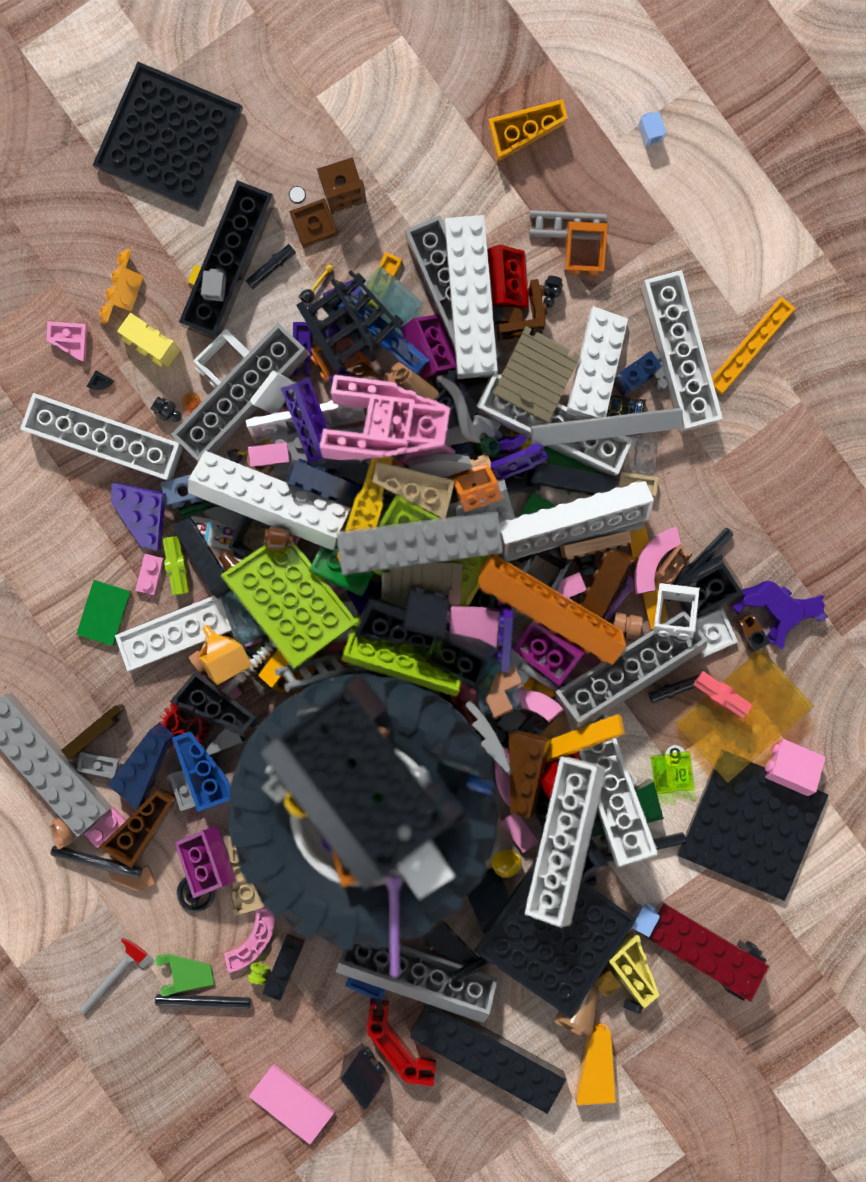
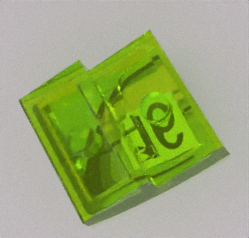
(673, 772)

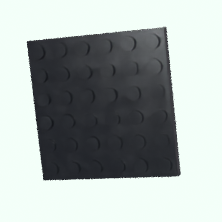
(168, 136)
(752, 829)
(553, 959)

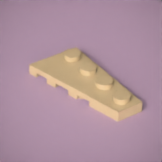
(420, 488)
(244, 896)

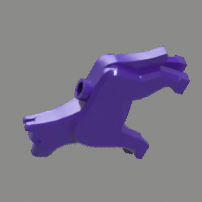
(781, 607)

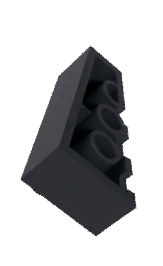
(386, 622)
(211, 704)

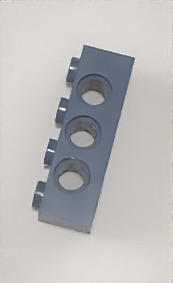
(173, 497)

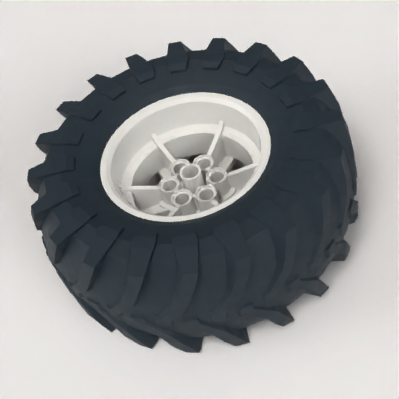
(286, 852)

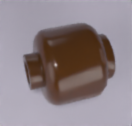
(277, 539)

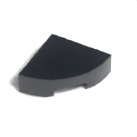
(99, 381)

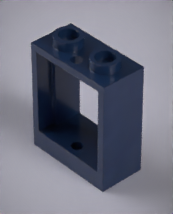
(637, 373)

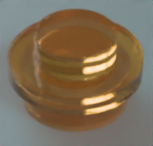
(191, 401)

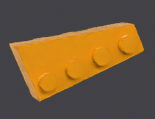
(520, 128)

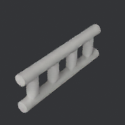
(559, 216)
(309, 679)

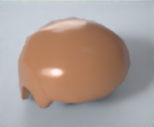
(61, 833)

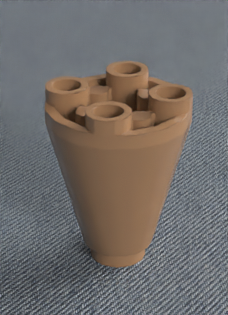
(411, 381)
(583, 1018)

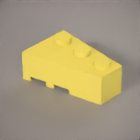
(148, 341)
(633, 971)

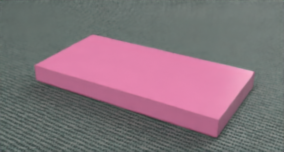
(291, 1103)

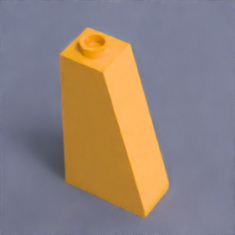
(596, 1071)

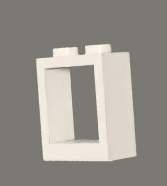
(224, 337)
(678, 593)

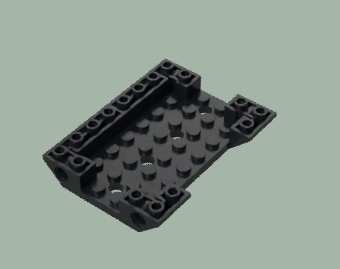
(341, 798)

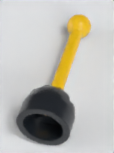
(308, 295)
(236, 455)

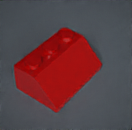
(507, 277)

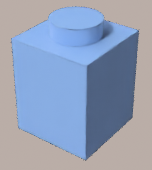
(652, 128)
(646, 919)

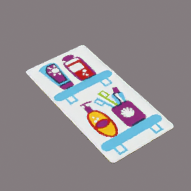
(214, 532)

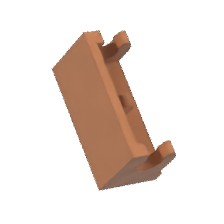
(672, 565)

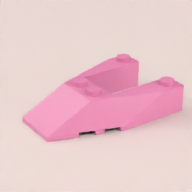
(394, 424)

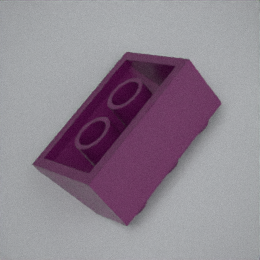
(431, 339)
(548, 652)
(205, 861)

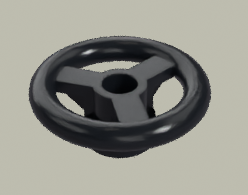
(194, 901)

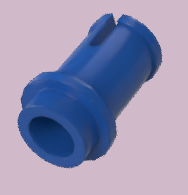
(478, 784)

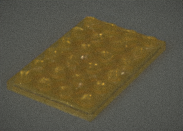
(733, 741)

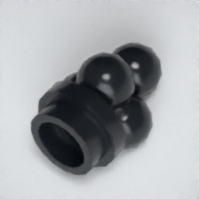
(552, 290)
(166, 410)

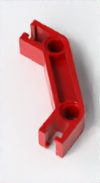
(396, 1050)

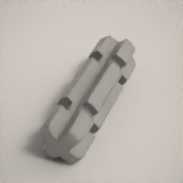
(660, 375)

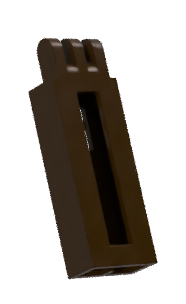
(93, 732)

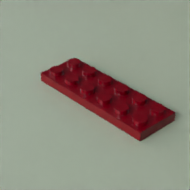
(709, 952)

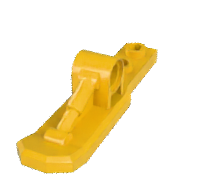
(368, 502)

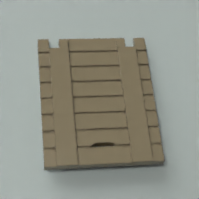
(536, 375)
(430, 575)

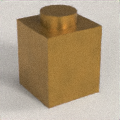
(607, 982)

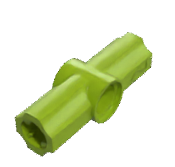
(176, 565)

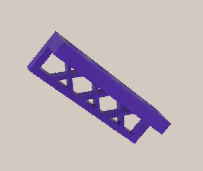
(312, 416)

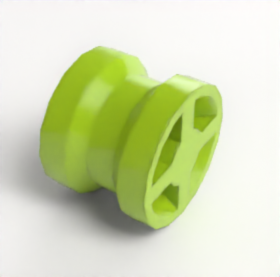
(258, 973)

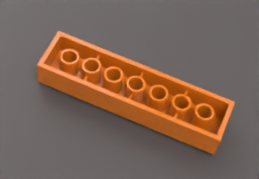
(551, 609)

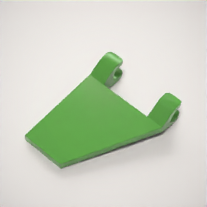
(186, 973)

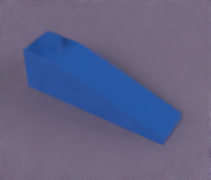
(204, 777)

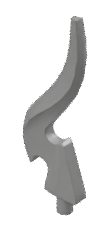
(470, 430)

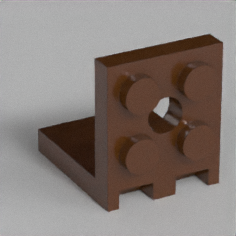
(346, 195)
(538, 310)

